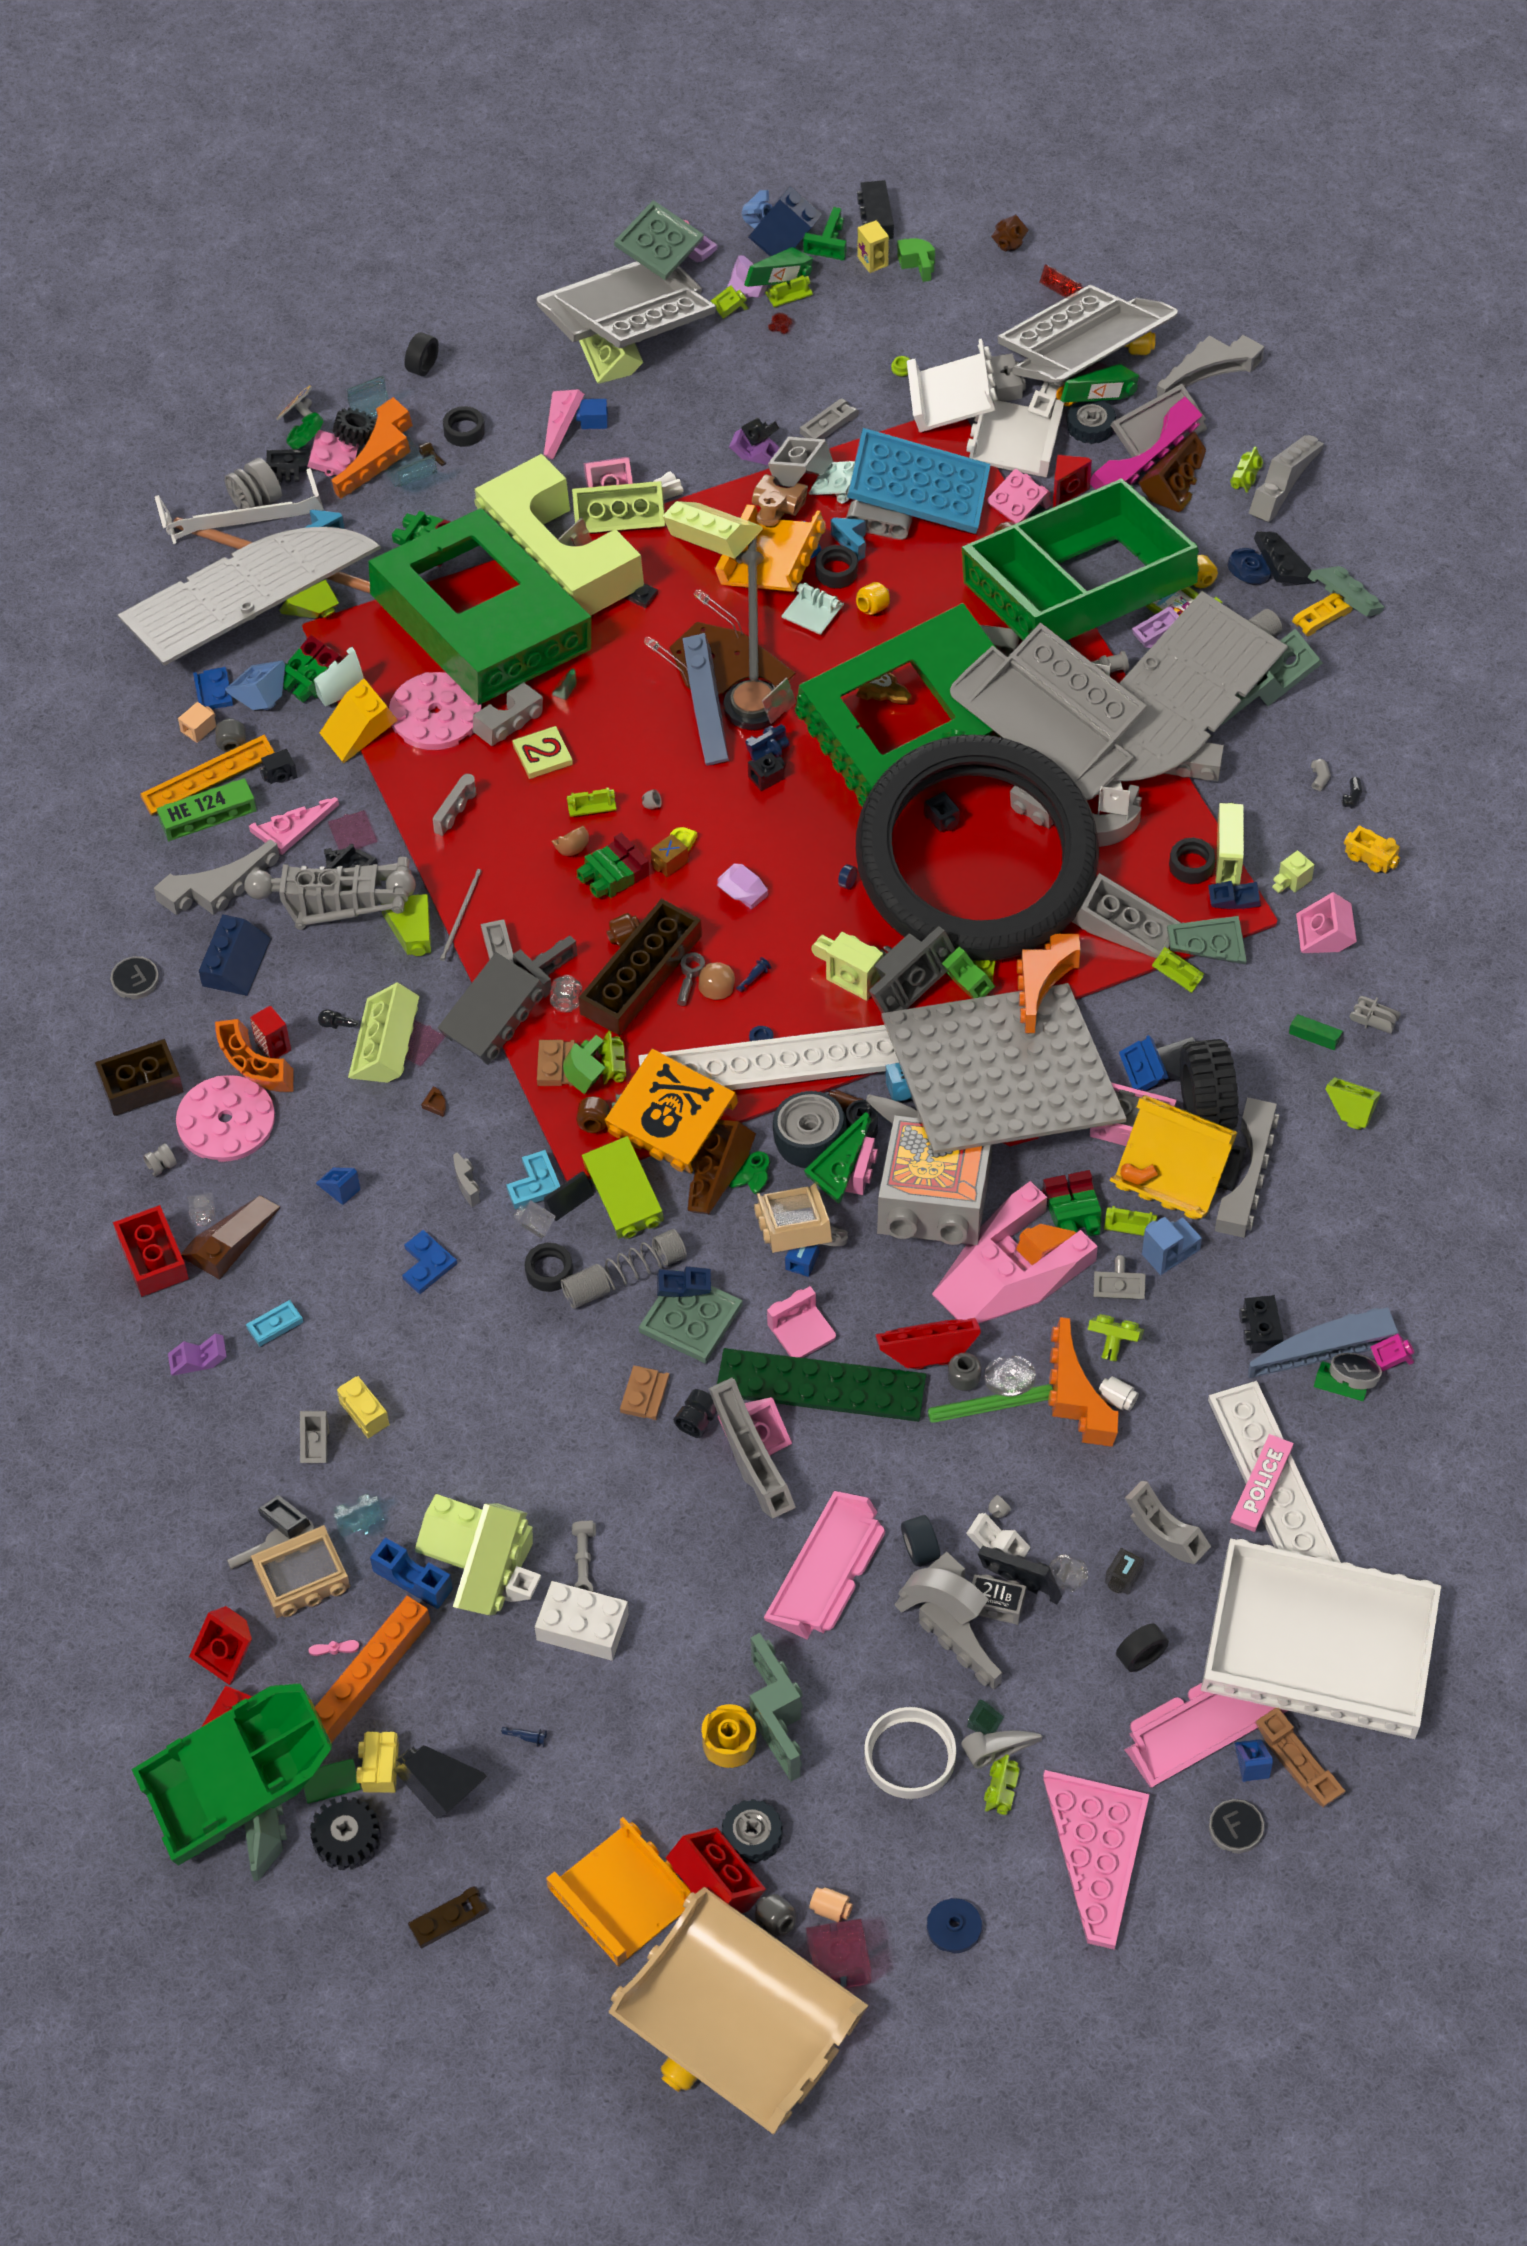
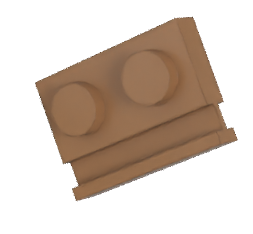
(550, 1062)
(644, 1393)

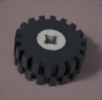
(355, 1842)

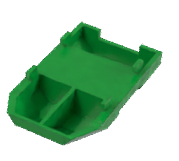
(233, 1768)

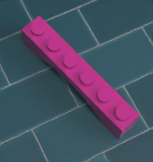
(1178, 421)

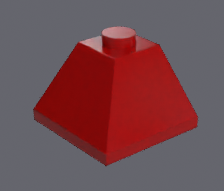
(222, 1643)

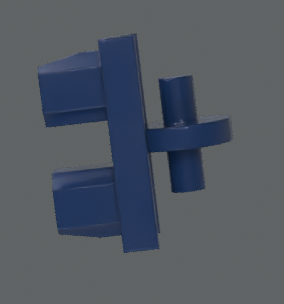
(771, 741)

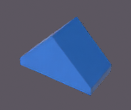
(340, 1183)
(1253, 1760)

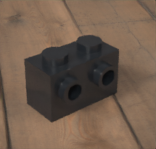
(1261, 1323)

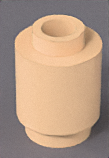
(831, 1904)

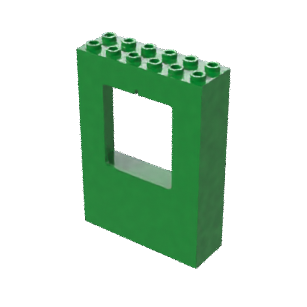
(1025, 585)
(492, 642)
(939, 654)

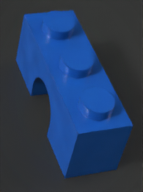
(396, 1566)

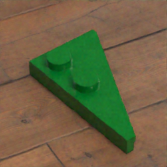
(835, 1165)

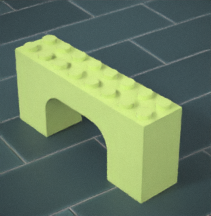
(534, 496)

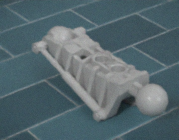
(335, 894)

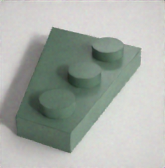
(1354, 594)
(1209, 938)

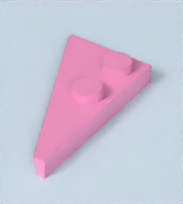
(562, 410)
(293, 825)

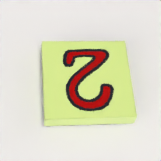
(542, 752)

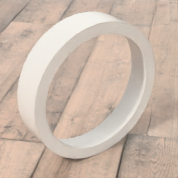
(910, 1714)

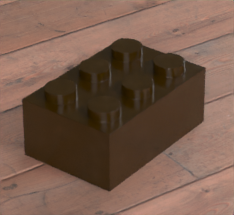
(139, 1077)

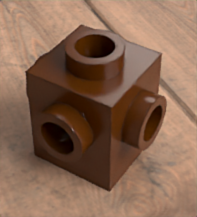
(1010, 233)

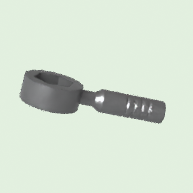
(695, 972)

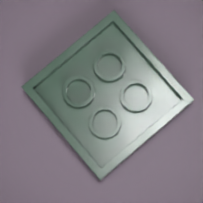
(659, 240)
(691, 1322)

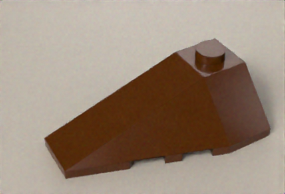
(1172, 476)
(718, 1164)
(225, 1241)

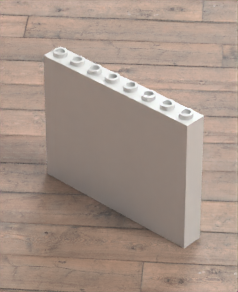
(1322, 1638)

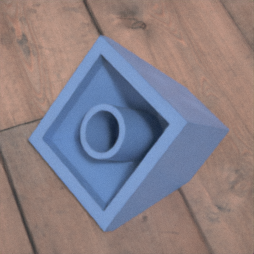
(259, 685)

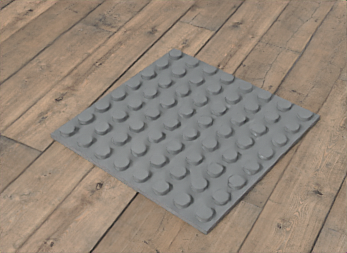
(993, 1083)

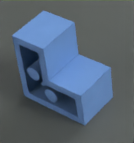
(1169, 1243)

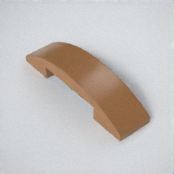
(1297, 1759)

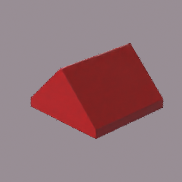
(1071, 478)

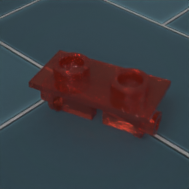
(1059, 282)

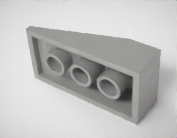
(1124, 918)

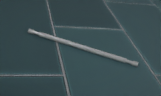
(460, 915)

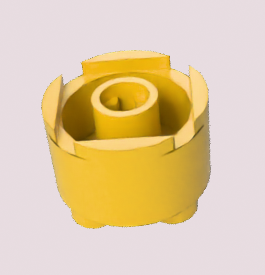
(731, 1750)

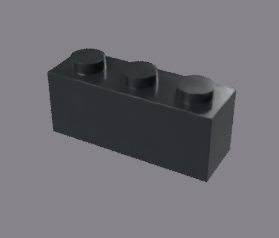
(876, 205)

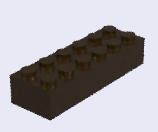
(640, 967)

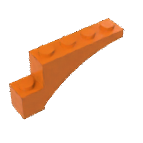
(381, 451)
(1041, 971)
(1074, 1395)

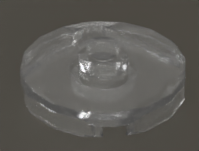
(1010, 1376)

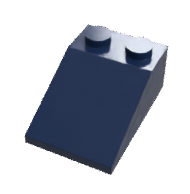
(785, 223)

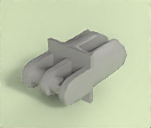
(1374, 1014)

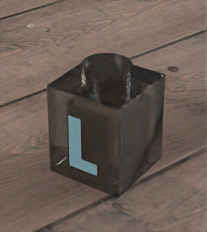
(1124, 1571)

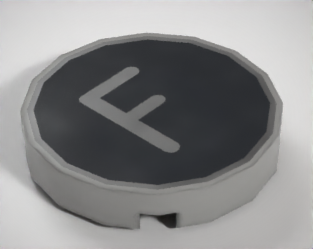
(134, 977)
(1356, 1370)
(1236, 1826)

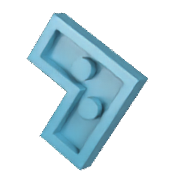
(539, 1183)

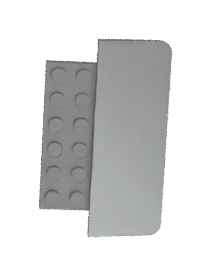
(626, 305)
(1081, 332)
(1054, 704)

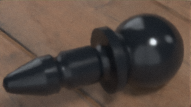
(329, 1018)

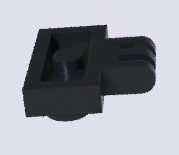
(288, 462)

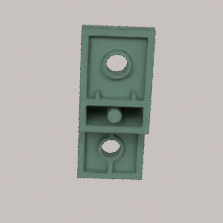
(1281, 676)
(776, 1706)

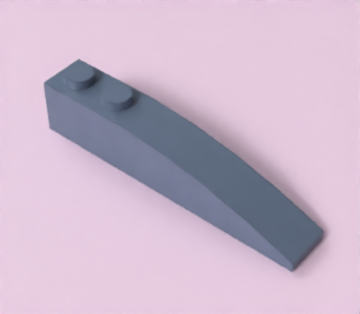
(705, 698)
(1323, 1342)

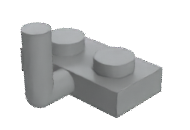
(1118, 1283)

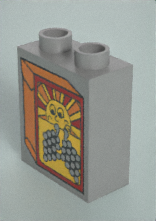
(931, 1192)

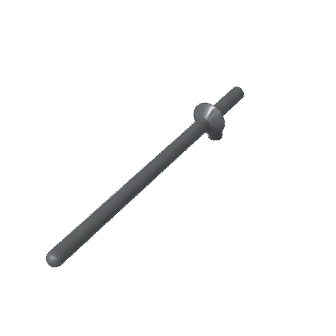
(752, 559)

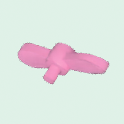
(334, 1648)

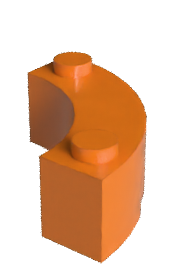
(265, 1071)

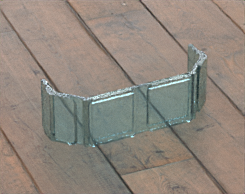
(412, 467)

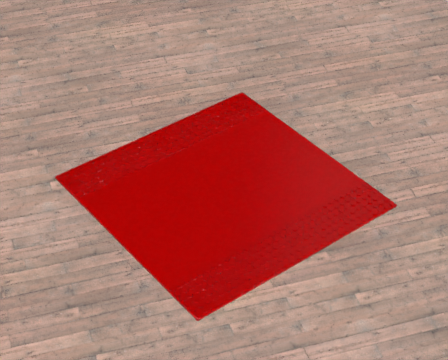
(638, 732)

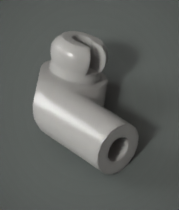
(1321, 768)

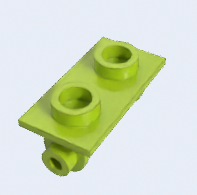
(786, 293)
(1247, 470)
(591, 803)
(1178, 969)
(610, 1050)
(1127, 1221)
(1003, 1774)

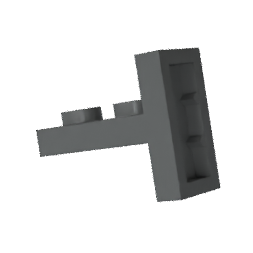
(547, 962)

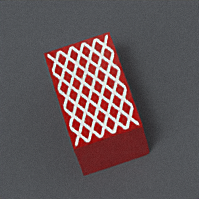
(270, 1033)

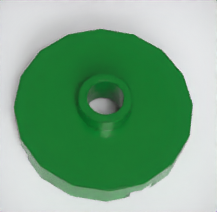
(305, 432)

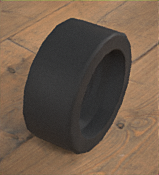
(421, 354)
(468, 438)
(834, 579)
(1187, 874)
(544, 1250)
(1142, 1647)

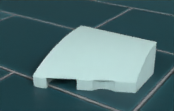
(338, 678)

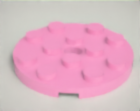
(429, 730)
(231, 1140)

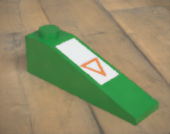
(779, 268)
(1106, 384)

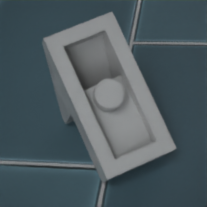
(313, 1436)

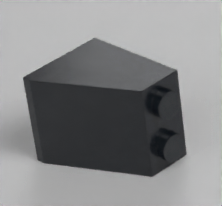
(437, 1778)

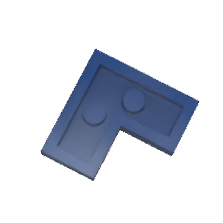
(432, 1264)

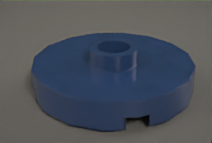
(1248, 566)
(954, 1938)

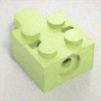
(849, 963)

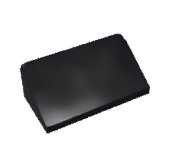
(568, 1196)

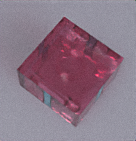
(840, 1952)

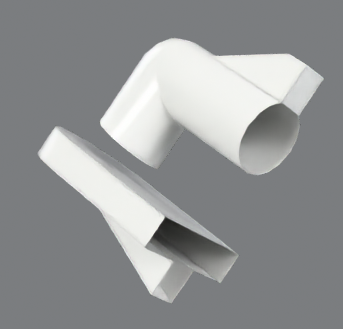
(670, 485)

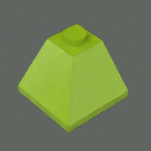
(312, 602)
(1352, 1102)

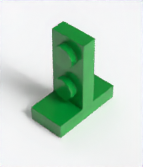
(828, 244)

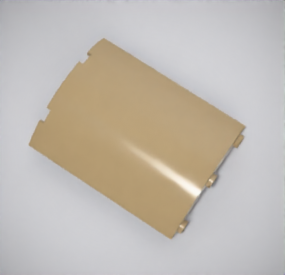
(738, 2010)

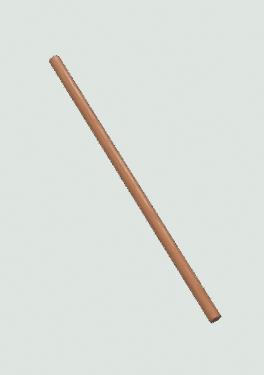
(239, 543)

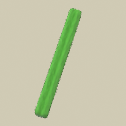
(987, 1404)

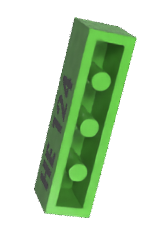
(206, 809)

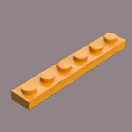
(207, 774)

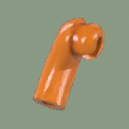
(1137, 1175)

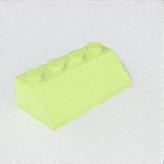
(609, 361)
(620, 506)
(710, 528)
(384, 1035)
(450, 1531)
(491, 1559)

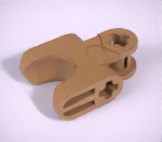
(777, 500)

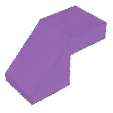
(759, 453)
(192, 1357)

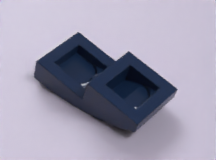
(1234, 897)
(684, 1283)

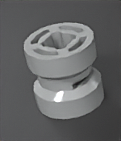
(160, 1159)

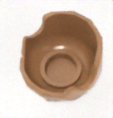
(573, 842)
(716, 981)

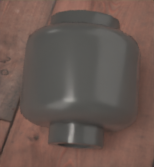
(229, 734)
(964, 1371)
(775, 1915)

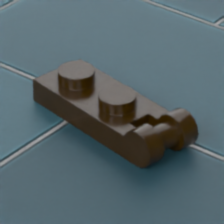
(448, 1917)

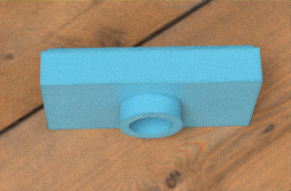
(274, 1323)

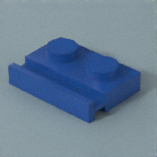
(211, 688)
(1143, 1064)

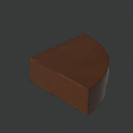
(435, 1102)

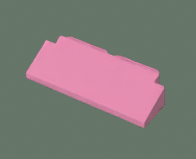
(826, 1566)
(1189, 1731)

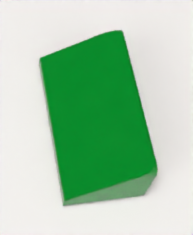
(1315, 1032)
(1328, 1383)
(332, 1781)

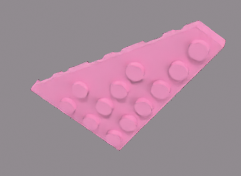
(1099, 1842)

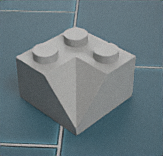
(799, 457)

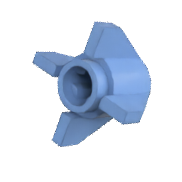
(756, 208)

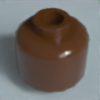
(622, 928)
(592, 1114)

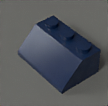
(233, 956)

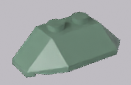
(264, 1840)

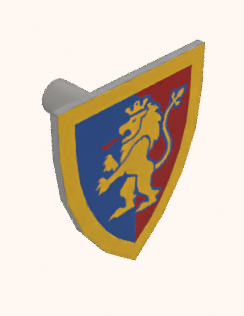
(302, 407)

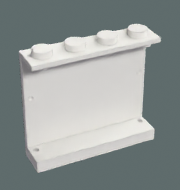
(952, 390)
(1015, 438)

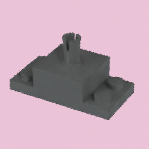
(910, 970)

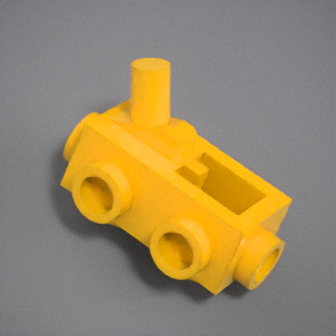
(1372, 849)

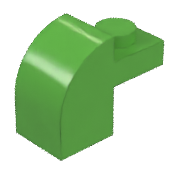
(917, 253)
(967, 974)
(580, 1065)

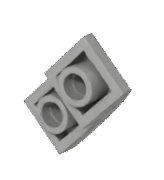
(465, 1180)

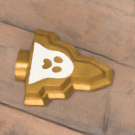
(885, 688)

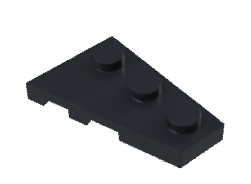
(1282, 560)
(1032, 1575)

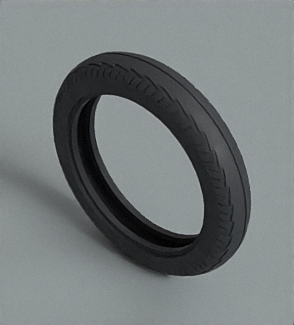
(989, 758)

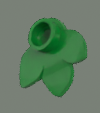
(752, 1173)

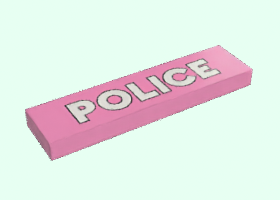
(1261, 1483)

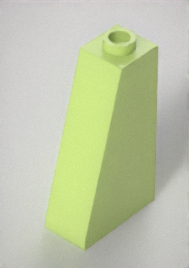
(1229, 843)

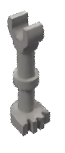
(582, 1531)

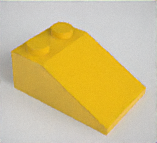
(356, 721)

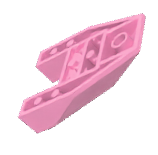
(996, 1278)

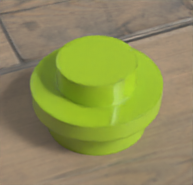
(899, 366)

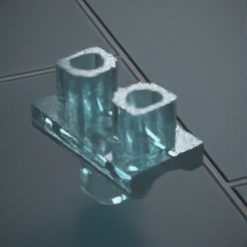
(358, 1516)

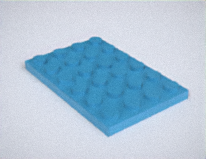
(919, 480)

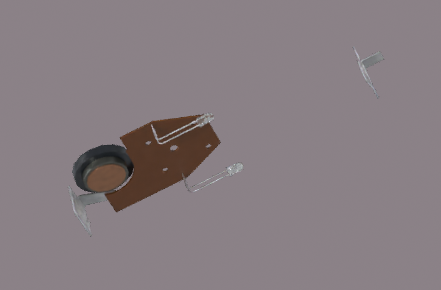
(747, 703)

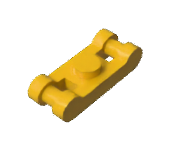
(1321, 613)

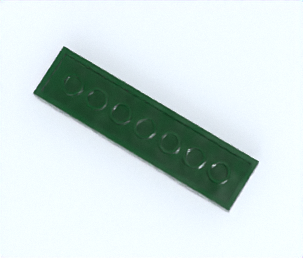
(825, 1384)

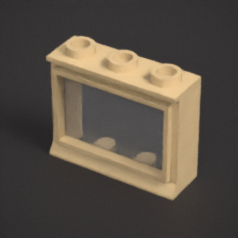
(793, 1218)
(300, 1572)

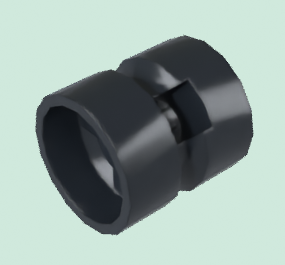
(856, 1110)
(696, 1413)

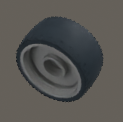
(807, 1126)

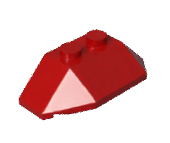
(929, 1342)

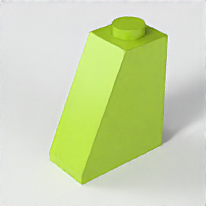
(412, 925)

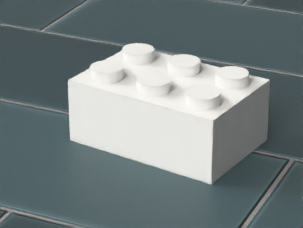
(581, 1620)

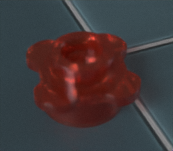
(780, 323)

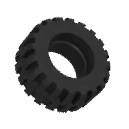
(1209, 1082)

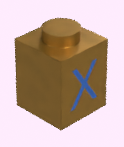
(669, 855)

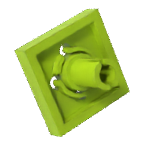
(1114, 1333)

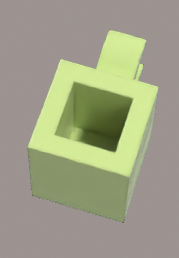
(1294, 873)

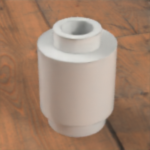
(1118, 1393)

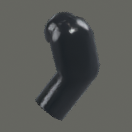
(1356, 791)

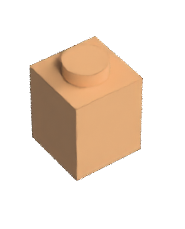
(197, 722)

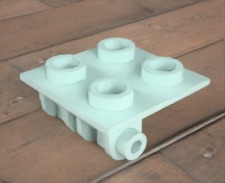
(835, 481)
(812, 608)

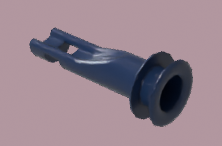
(761, 966)
(529, 1736)

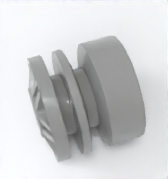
(253, 485)

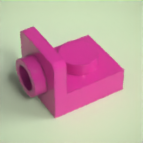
(1392, 1352)

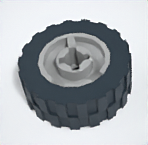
(1091, 421)
(758, 1816)

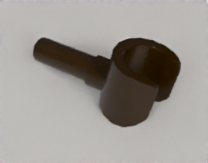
(427, 449)

